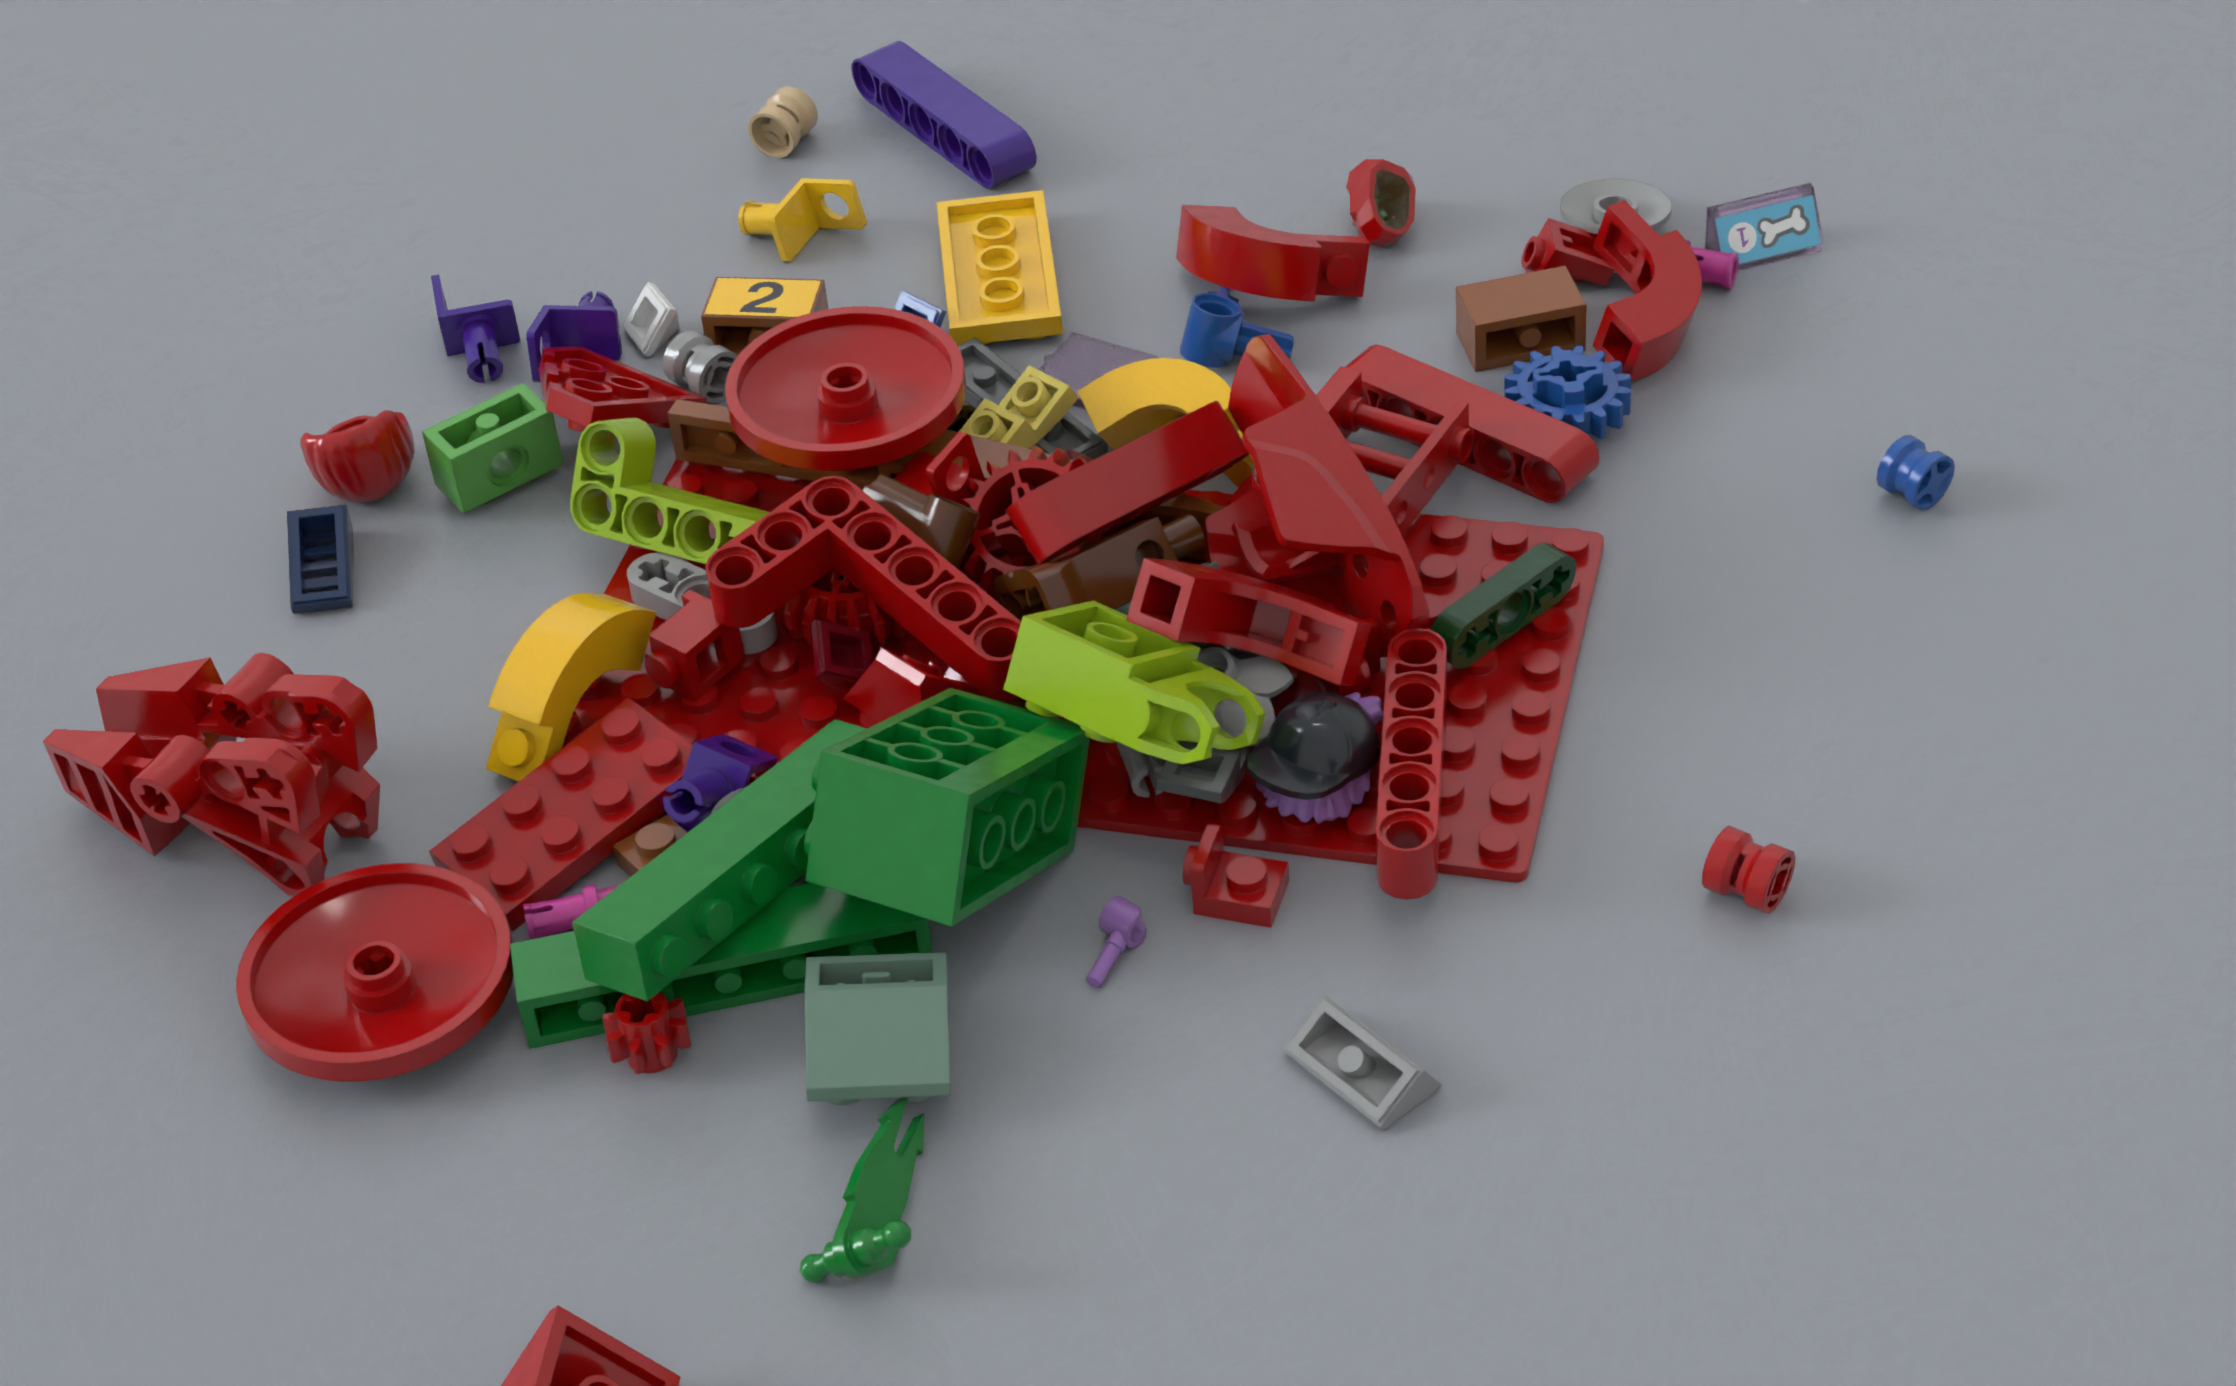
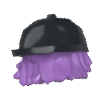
(1318, 755)

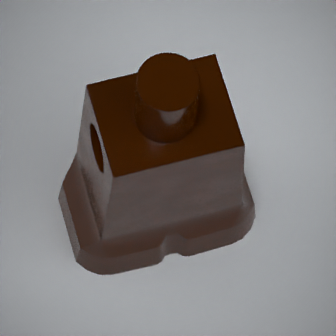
(1099, 570)

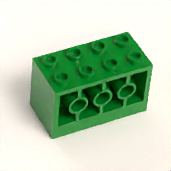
(946, 805)

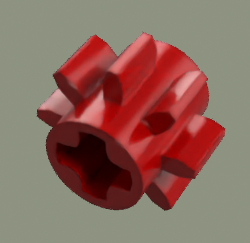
(646, 1032)

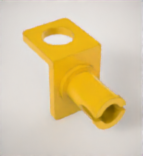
(802, 214)

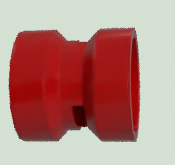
(1748, 869)

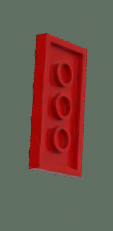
(568, 811)

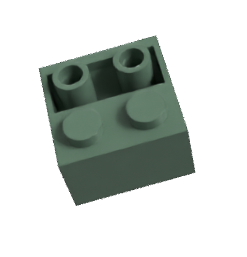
(877, 1027)

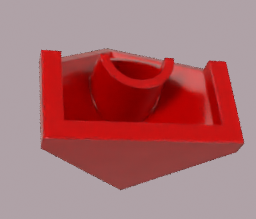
(899, 683)

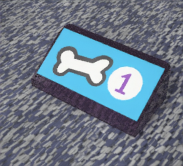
(1766, 226)

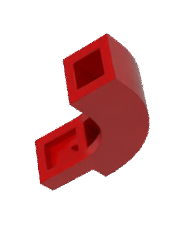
(1267, 262)
(1667, 286)
(1248, 614)

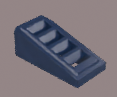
(320, 527)

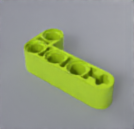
(636, 498)

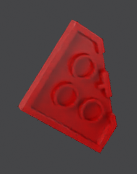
(597, 388)

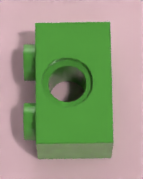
(493, 447)

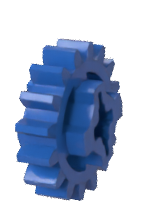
(1573, 388)

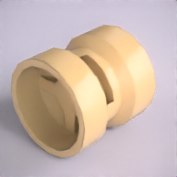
(782, 122)

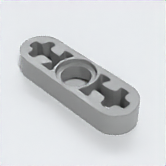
(662, 579)

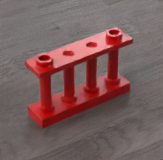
(1414, 478)

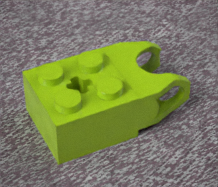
(1125, 683)

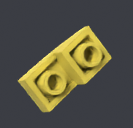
(1025, 412)

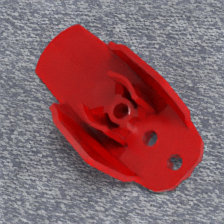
(1312, 507)

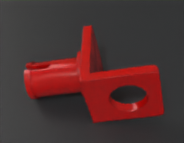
(940, 474)

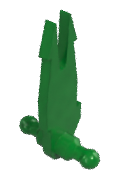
(875, 1199)

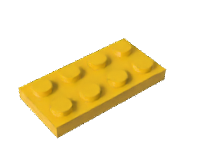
(999, 268)

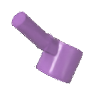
(1122, 923)

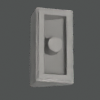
(1359, 1064)

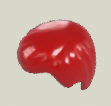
(361, 456)

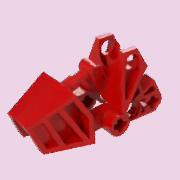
(177, 762)

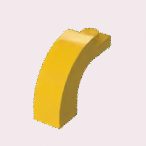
(1152, 394)
(553, 669)

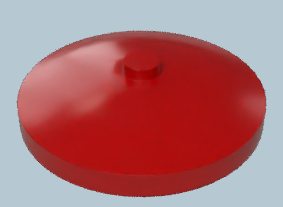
(845, 388)
(375, 972)

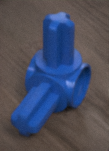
(1218, 332)

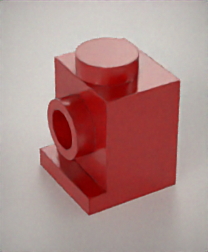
(693, 648)

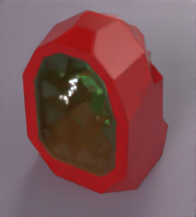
(1381, 201)

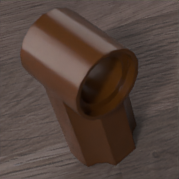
(934, 519)

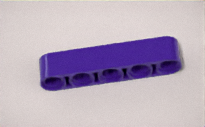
(944, 114)

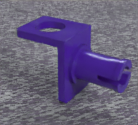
(587, 325)
(476, 332)
(713, 771)

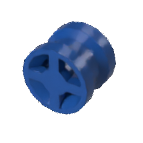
(1915, 472)

